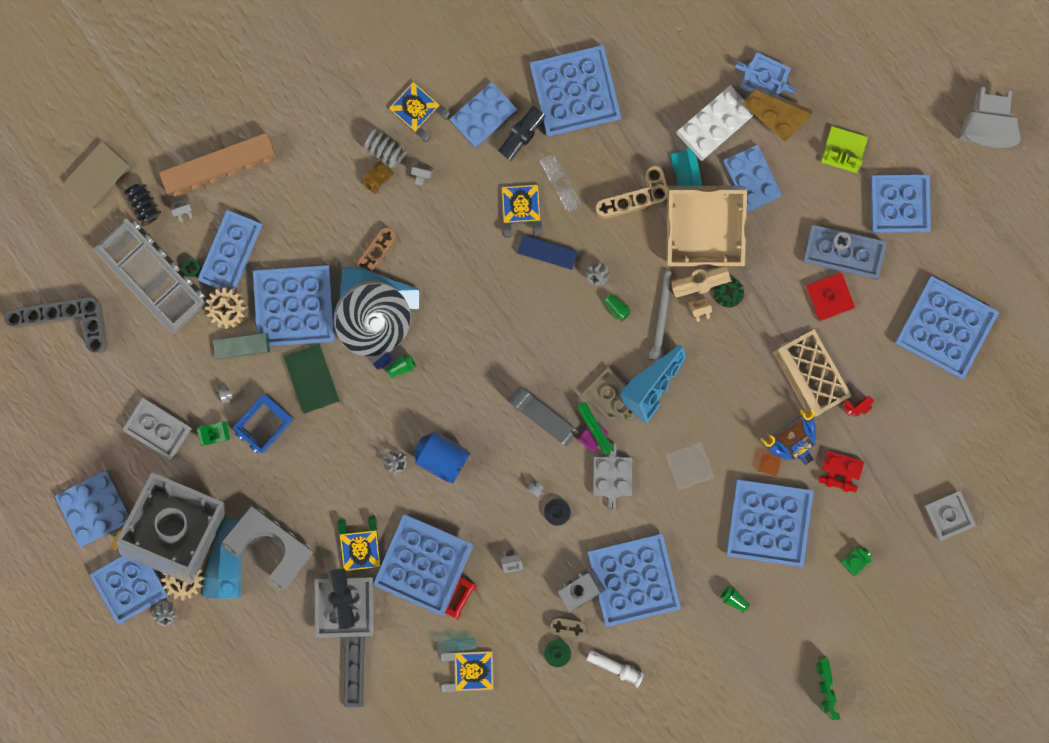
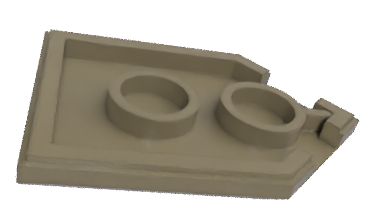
(606, 397)

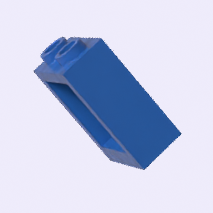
(273, 406)

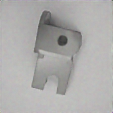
(991, 122)

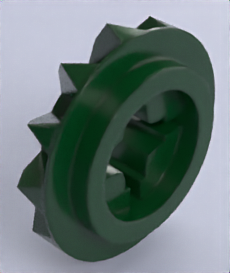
(726, 301)

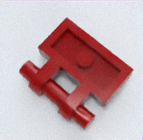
(843, 466)

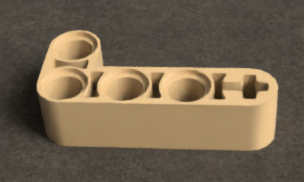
(630, 197)

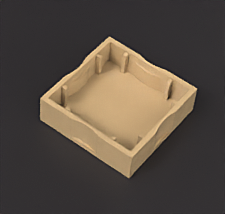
(706, 225)

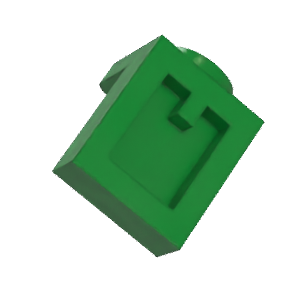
(857, 560)

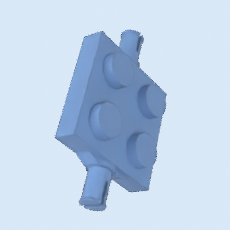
(765, 74)

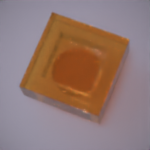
(769, 464)

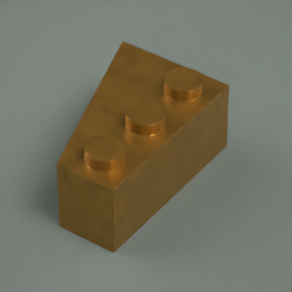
(776, 112)

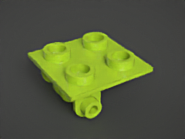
(844, 149)

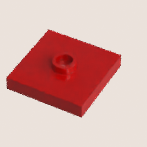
(830, 297)

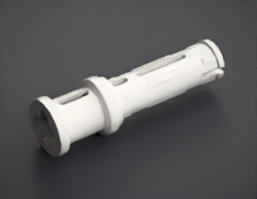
(623, 671)

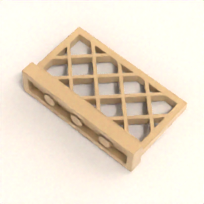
(797, 379)

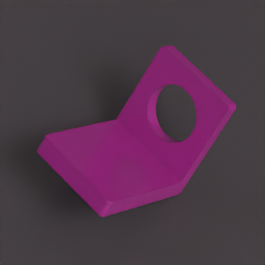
(588, 439)

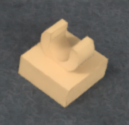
(700, 307)

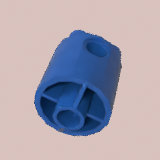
(440, 456)

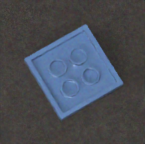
(900, 204)
(93, 508)
(128, 588)

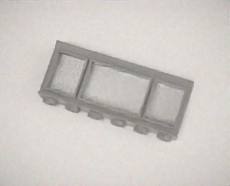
(150, 275)

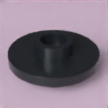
(557, 512)

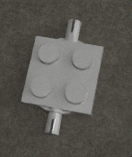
(612, 477)

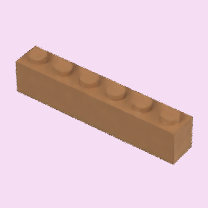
(218, 165)

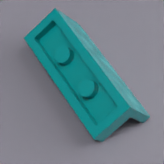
(686, 168)

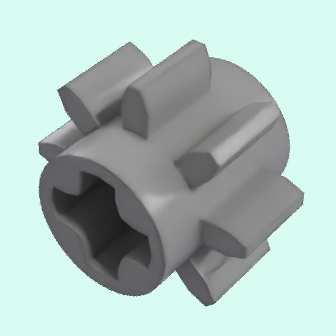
(597, 273)
(394, 461)
(164, 613)

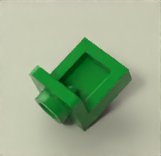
(213, 433)

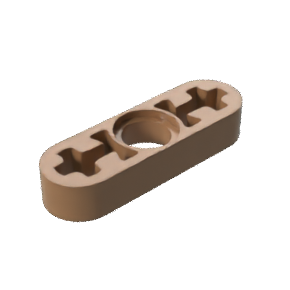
(362, 260)

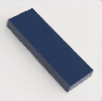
(547, 252)

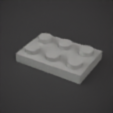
(157, 429)

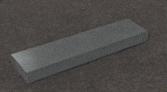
(354, 671)

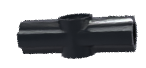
(522, 133)
(341, 598)

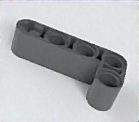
(542, 416)

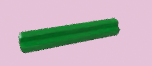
(594, 428)

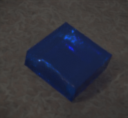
(382, 361)

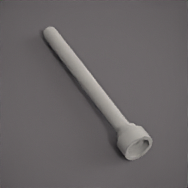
(656, 352)

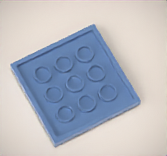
(575, 91)
(294, 305)
(946, 327)
(769, 523)
(423, 565)
(635, 580)

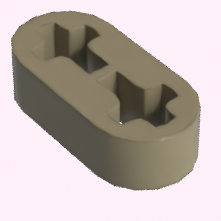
(569, 623)

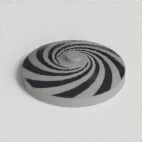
(372, 318)

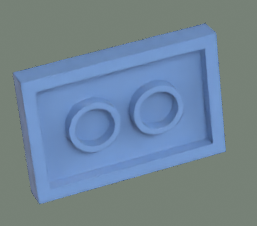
(483, 115)
(752, 171)

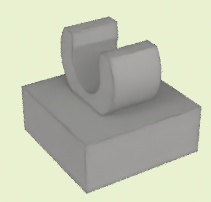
(421, 172)
(181, 207)
(511, 563)

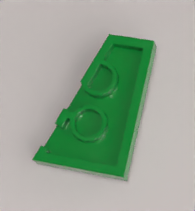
(823, 668)

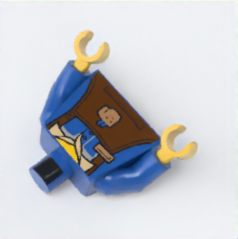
(794, 439)

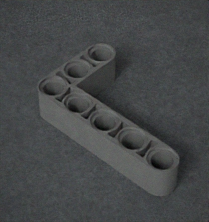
(63, 315)

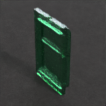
(311, 378)

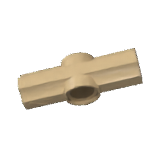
(709, 279)

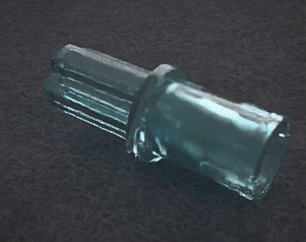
(456, 645)

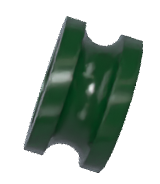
(188, 263)

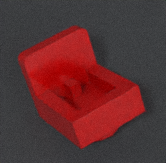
(862, 407)

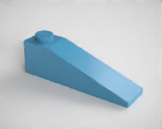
(355, 276)
(646, 388)
(223, 569)

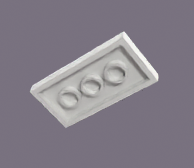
(715, 123)

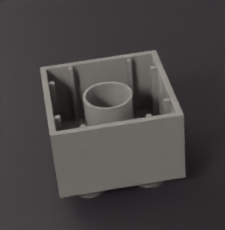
(171, 528)

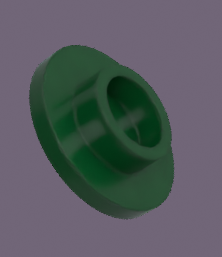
(557, 653)

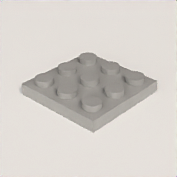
(363, 609)

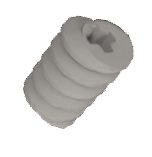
(384, 149)

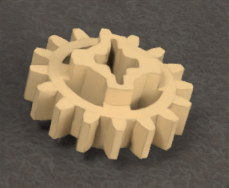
(223, 315)
(182, 586)

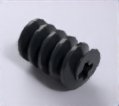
(142, 204)

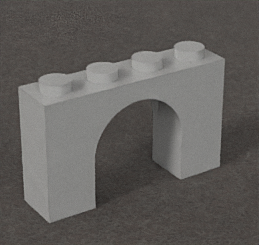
(254, 525)

